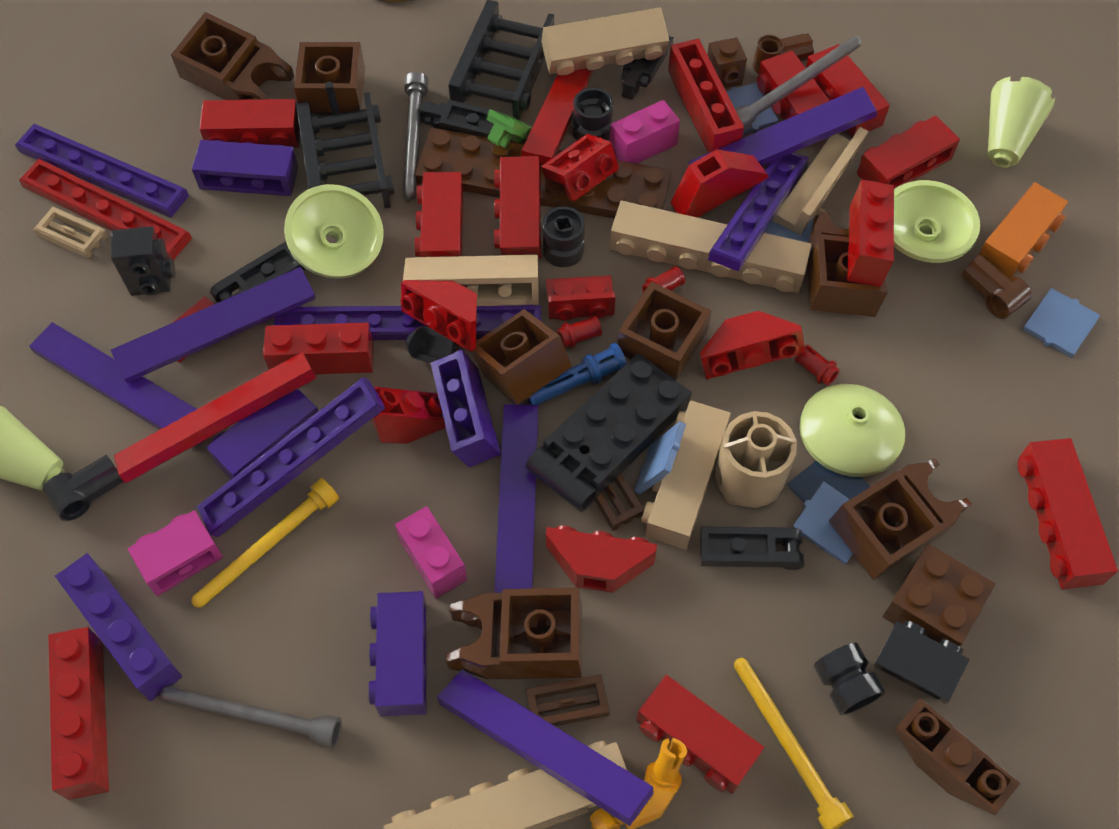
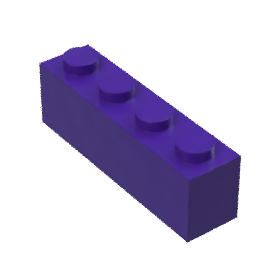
(118, 627)

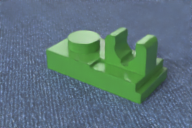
(506, 128)

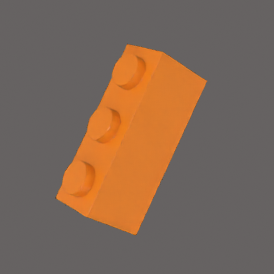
(1025, 230)

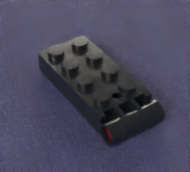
(608, 432)

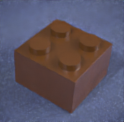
(330, 62)
(664, 329)
(521, 356)
(940, 596)

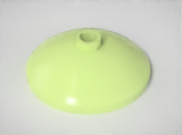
(939, 212)
(335, 213)
(848, 443)

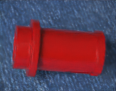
(670, 279)
(579, 331)
(816, 364)

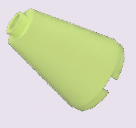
(1016, 117)
(24, 456)

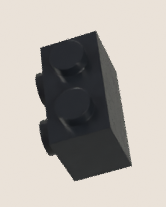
(142, 260)
(922, 661)

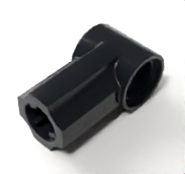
(72, 493)

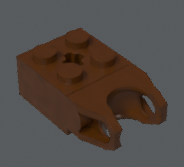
(227, 60)
(829, 273)
(895, 518)
(512, 635)

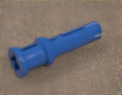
(590, 370)

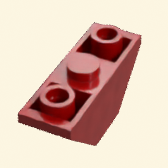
(715, 181)
(442, 307)
(750, 342)
(407, 415)
(598, 558)

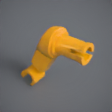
(664, 778)

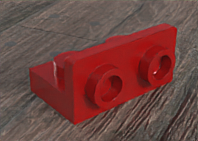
(582, 165)
(580, 297)

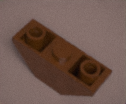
(954, 760)

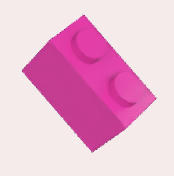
(645, 133)
(174, 552)
(431, 552)

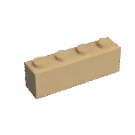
(605, 41)
(493, 278)
(684, 488)

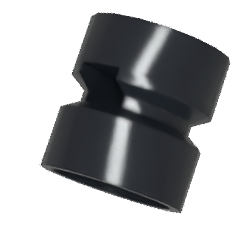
(592, 113)
(563, 236)
(848, 676)

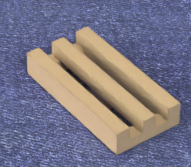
(89, 242)

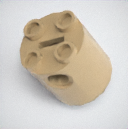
(755, 459)

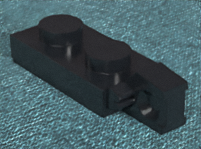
(640, 73)
(457, 117)

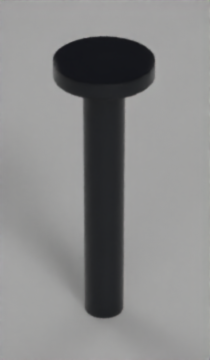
(333, 102)

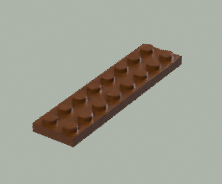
(479, 158)

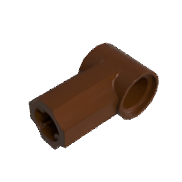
(771, 46)
(1002, 293)

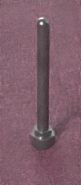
(416, 88)
(748, 114)
(322, 730)

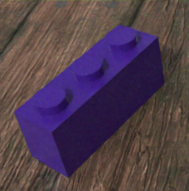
(245, 167)
(465, 409)
(259, 432)
(399, 654)

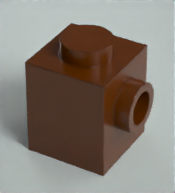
(728, 61)

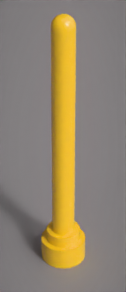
(319, 497)
(832, 812)

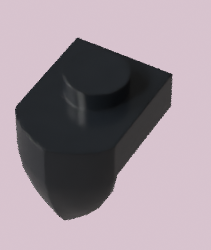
(428, 345)

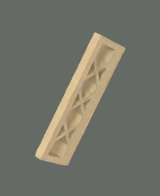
(818, 181)

